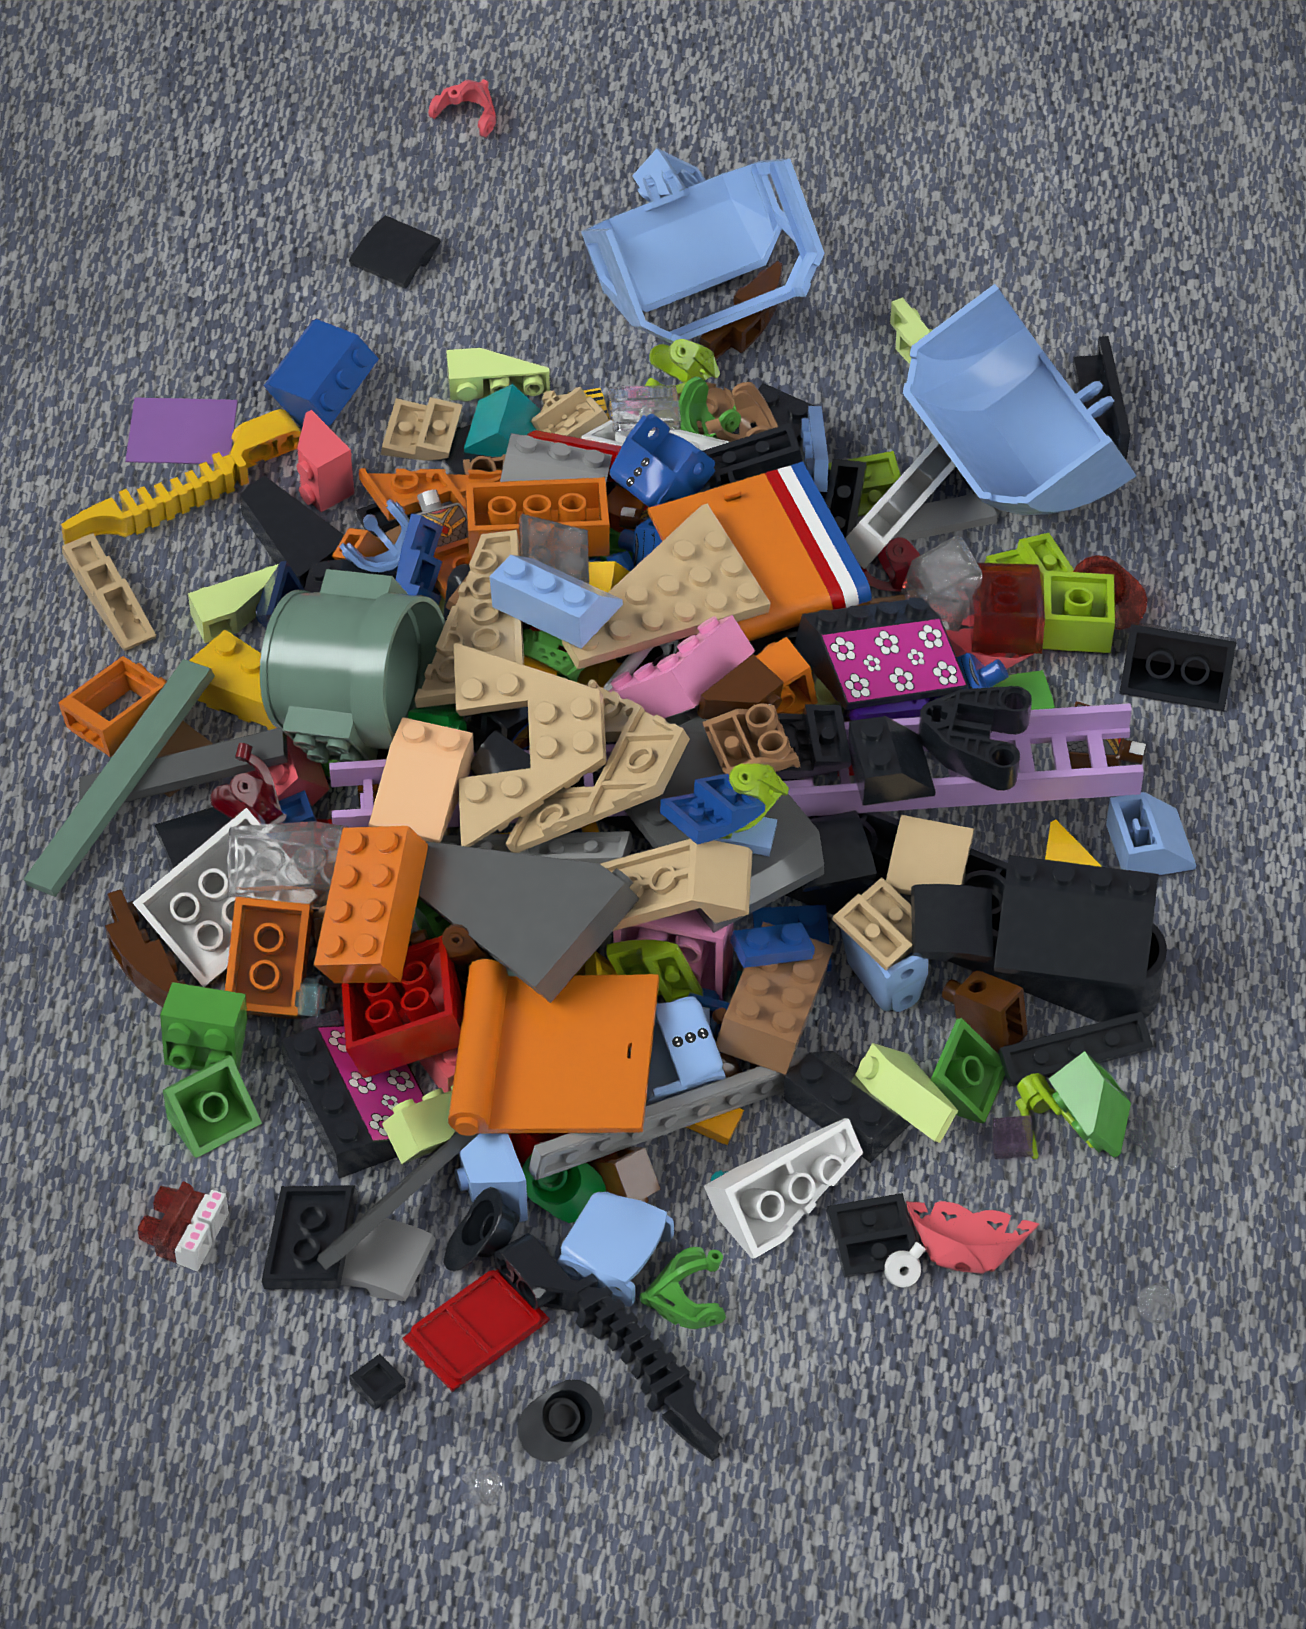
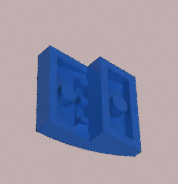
(711, 810)

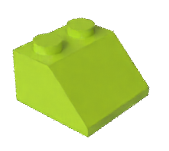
(1078, 611)

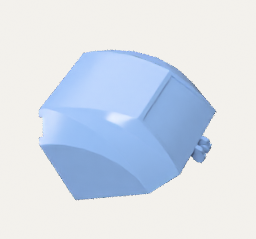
(1011, 413)

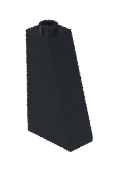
(288, 527)

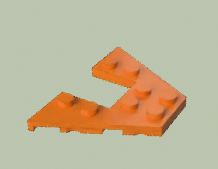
(405, 487)

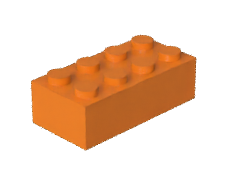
(571, 502)
(371, 904)

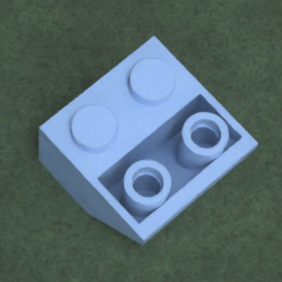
(1148, 835)

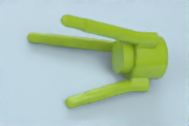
(1037, 1096)

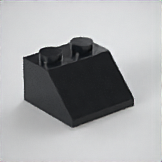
(888, 761)

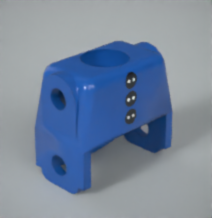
(660, 465)

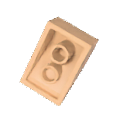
(422, 778)

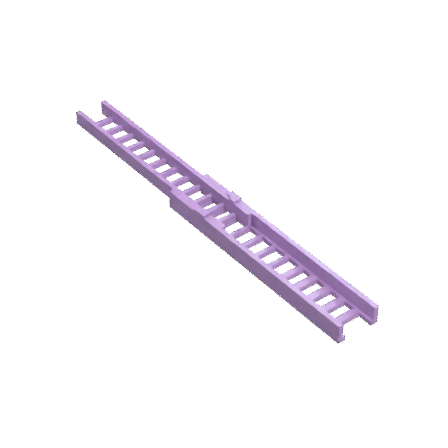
(1045, 726)

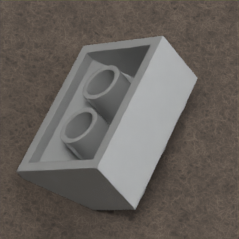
(545, 460)

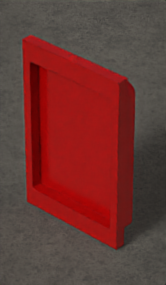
(473, 1329)

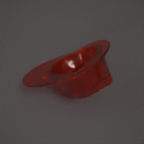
(1128, 592)

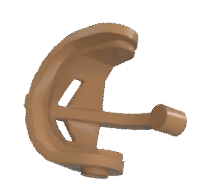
(752, 409)

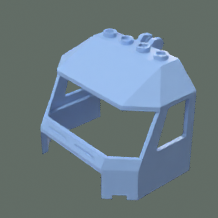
(702, 240)

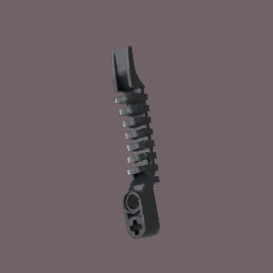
(545, 1284)

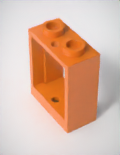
(82, 706)

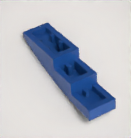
(417, 566)

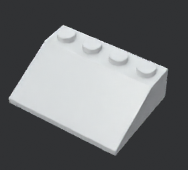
(193, 905)

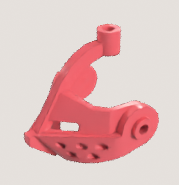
(467, 91)

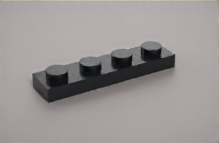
(1100, 1040)

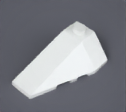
(774, 1191)

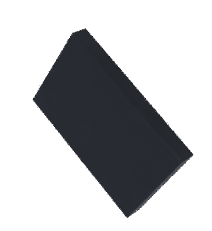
(303, 1227)

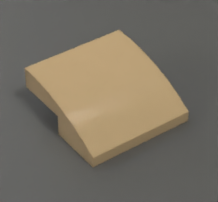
(421, 429)
(928, 854)
(879, 923)

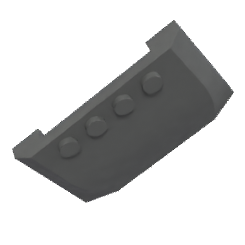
(796, 847)

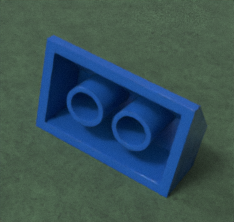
(321, 372)

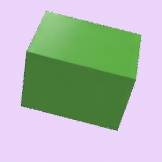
(969, 1073)
(210, 1107)

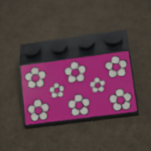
(880, 653)
(341, 1102)

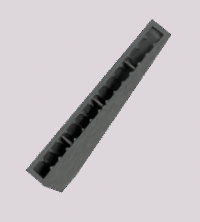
(527, 909)

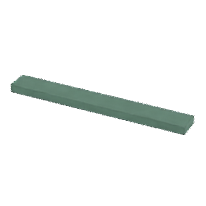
(119, 778)

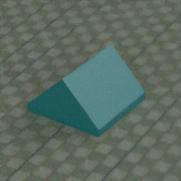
(497, 418)

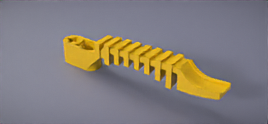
(253, 441)

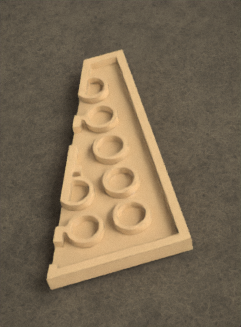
(474, 621)

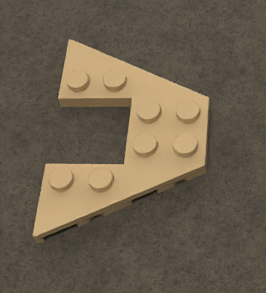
(563, 737)
(634, 773)

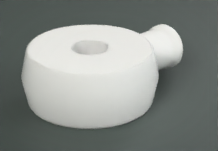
(904, 1258)

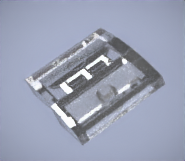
(632, 402)

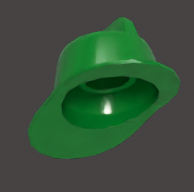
(564, 1192)

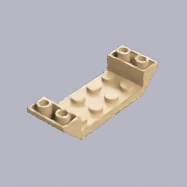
(687, 878)

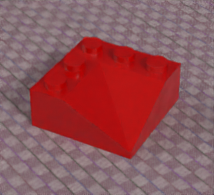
(404, 1019)

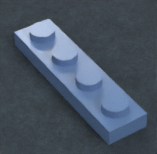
(815, 447)

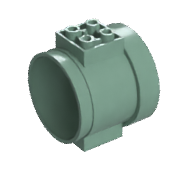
(347, 663)

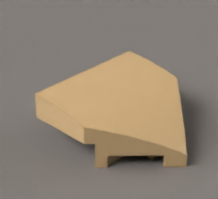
(569, 414)

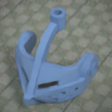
(388, 560)

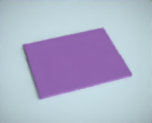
(180, 430)

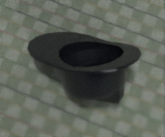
(482, 1231)
(560, 1420)

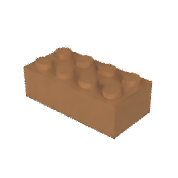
(773, 1009)

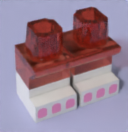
(187, 1226)

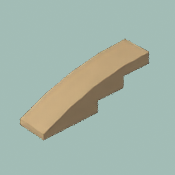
(108, 592)

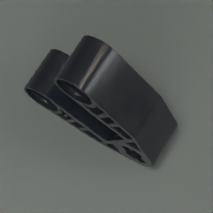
(959, 731)

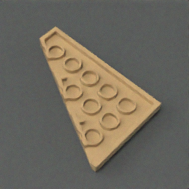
(675, 590)

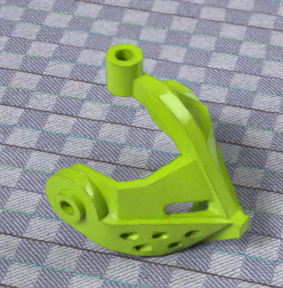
(683, 361)
(758, 782)

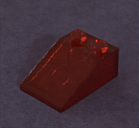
(1008, 610)

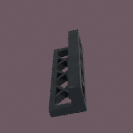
(1103, 369)

